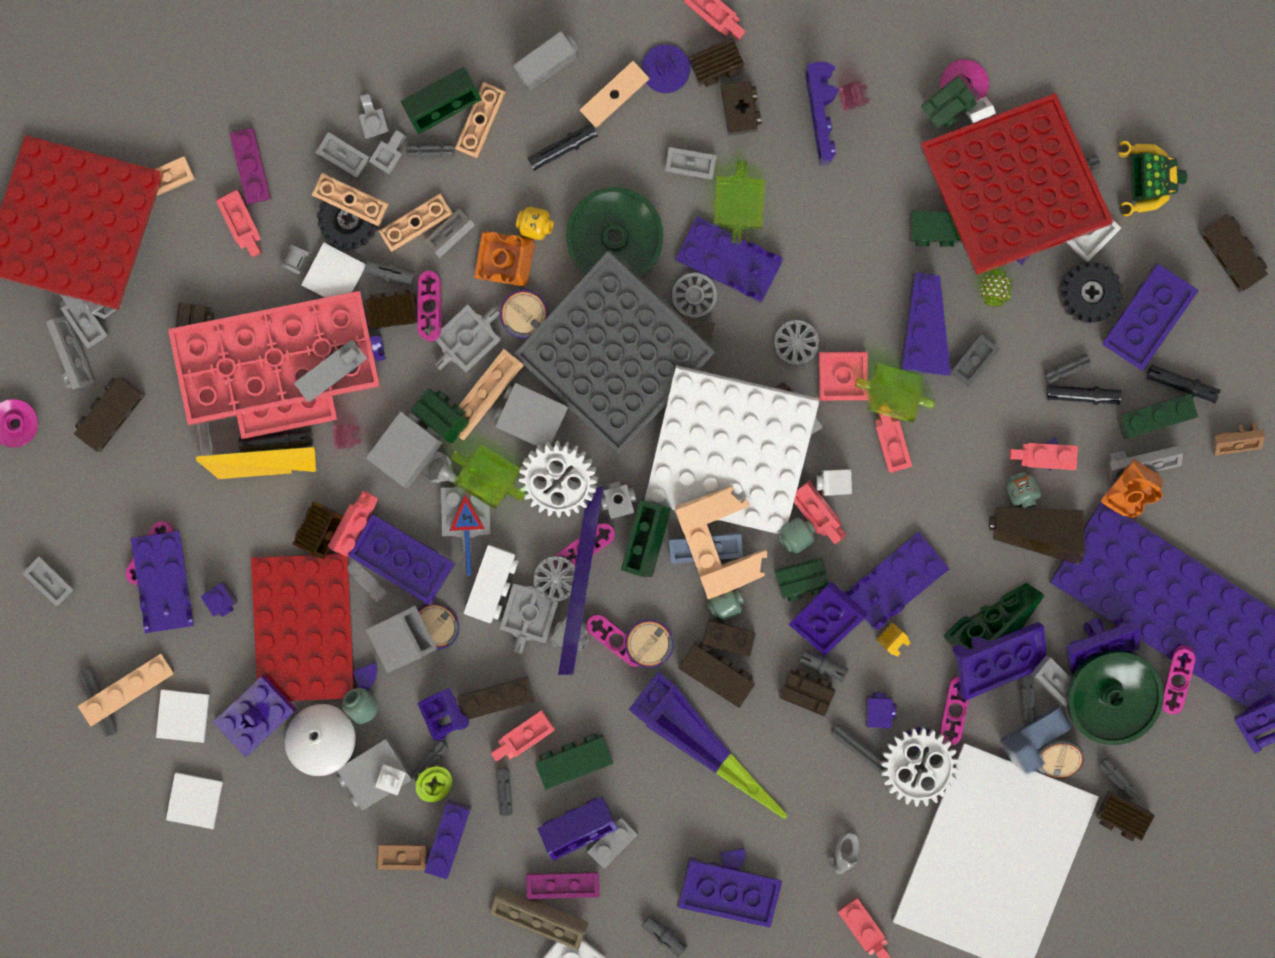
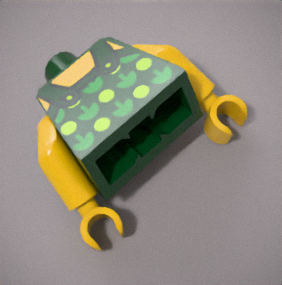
(1152, 176)

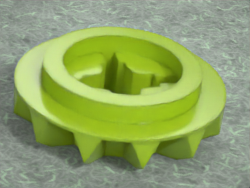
(439, 789)

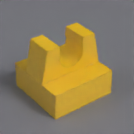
(892, 639)

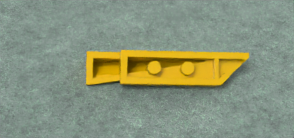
(259, 463)

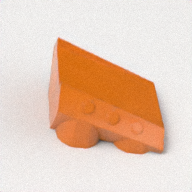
(504, 258)
(1134, 490)

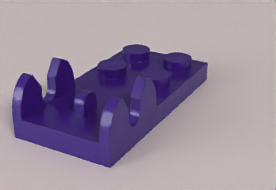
(820, 95)
(738, 266)
(1150, 316)
(401, 559)
(897, 580)
(162, 581)
(999, 660)
(729, 893)

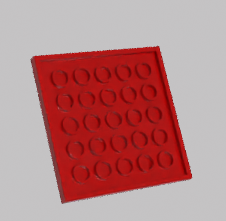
(1016, 184)
(74, 221)

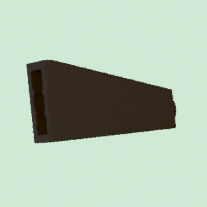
(1044, 531)

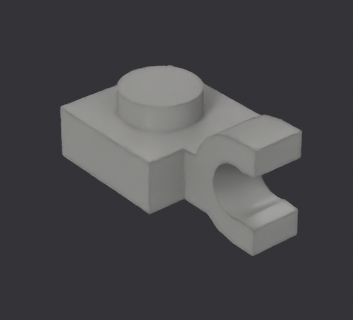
(373, 120)
(386, 155)

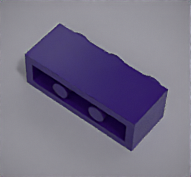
(577, 828)
(447, 839)

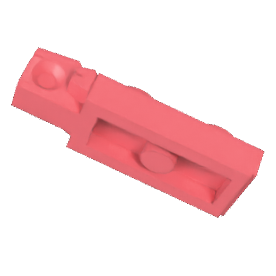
(718, 16)
(240, 222)
(892, 443)
(1046, 456)
(818, 512)
(353, 524)
(523, 736)
(864, 928)

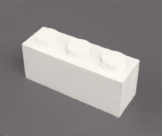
(491, 584)

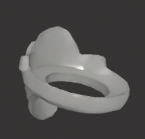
(445, 473)
(840, 863)

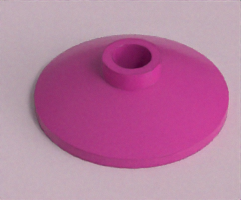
(972, 71)
(28, 426)

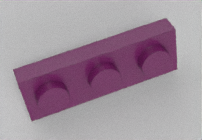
(250, 166)
(562, 885)

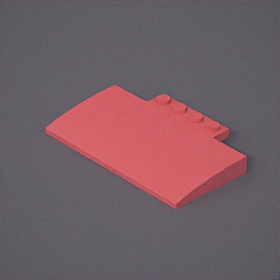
(252, 360)

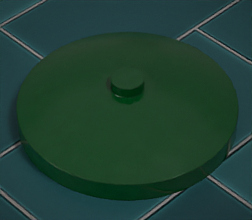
(615, 222)
(1115, 697)

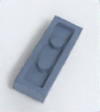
(727, 546)

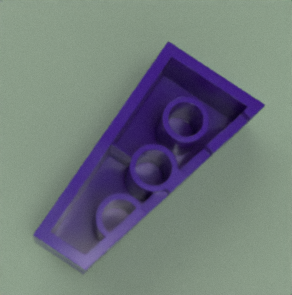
(925, 332)

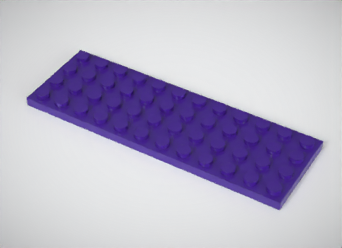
(1175, 603)

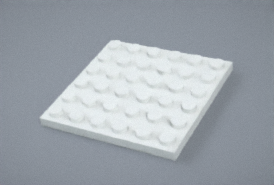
(736, 436)

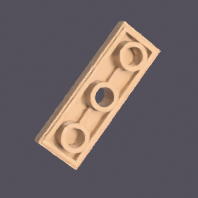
(625, 83)
(475, 134)
(363, 206)
(429, 214)

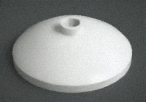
(330, 749)

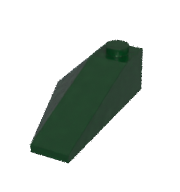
(997, 620)

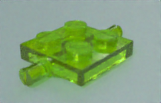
(739, 202)
(895, 393)
(487, 476)

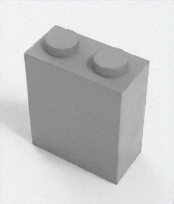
(546, 60)
(530, 416)
(405, 449)
(401, 639)
(363, 772)

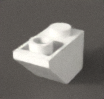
(834, 482)

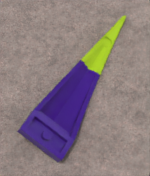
(675, 720)

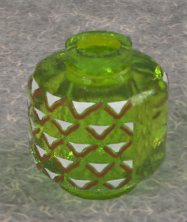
(995, 288)

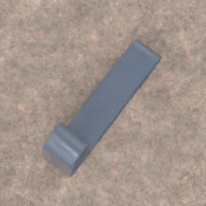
(1023, 743)

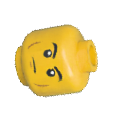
(534, 223)

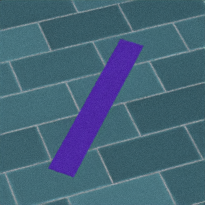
(580, 584)

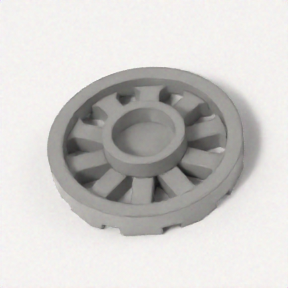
(694, 295)
(796, 342)
(554, 578)

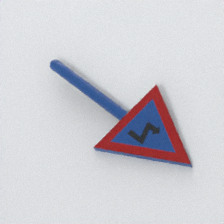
(466, 520)

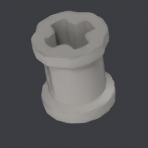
(294, 259)

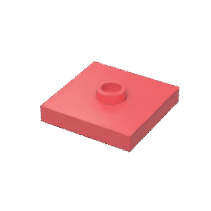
(839, 373)

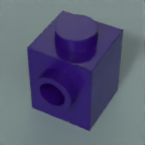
(219, 600)
(880, 710)

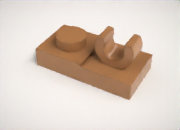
(1239, 441)
(401, 857)

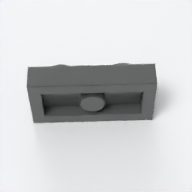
(974, 360)

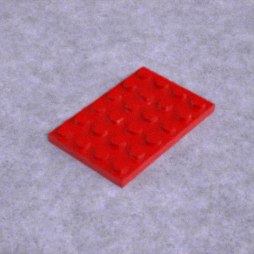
(303, 625)

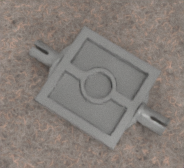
(467, 338)
(450, 502)
(528, 615)

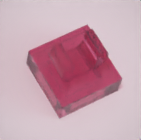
(853, 96)
(343, 436)

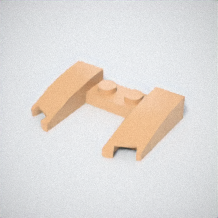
(693, 518)

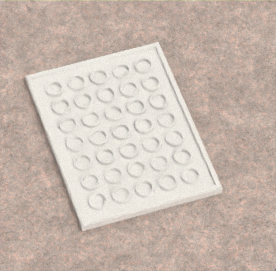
(995, 858)

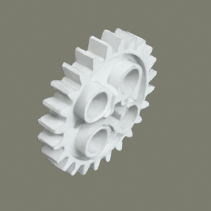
(574, 493)
(940, 773)

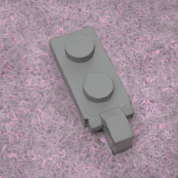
(83, 321)

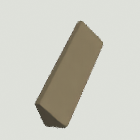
(539, 918)

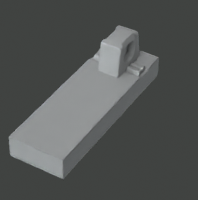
(76, 368)
(330, 371)
(1155, 461)

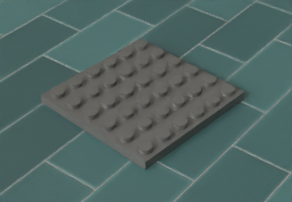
(613, 351)

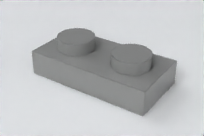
(343, 155)
(690, 163)
(449, 233)
(48, 581)
(1053, 679)
(611, 845)

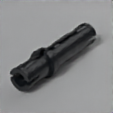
(565, 145)
(1183, 384)
(1077, 394)
(275, 441)

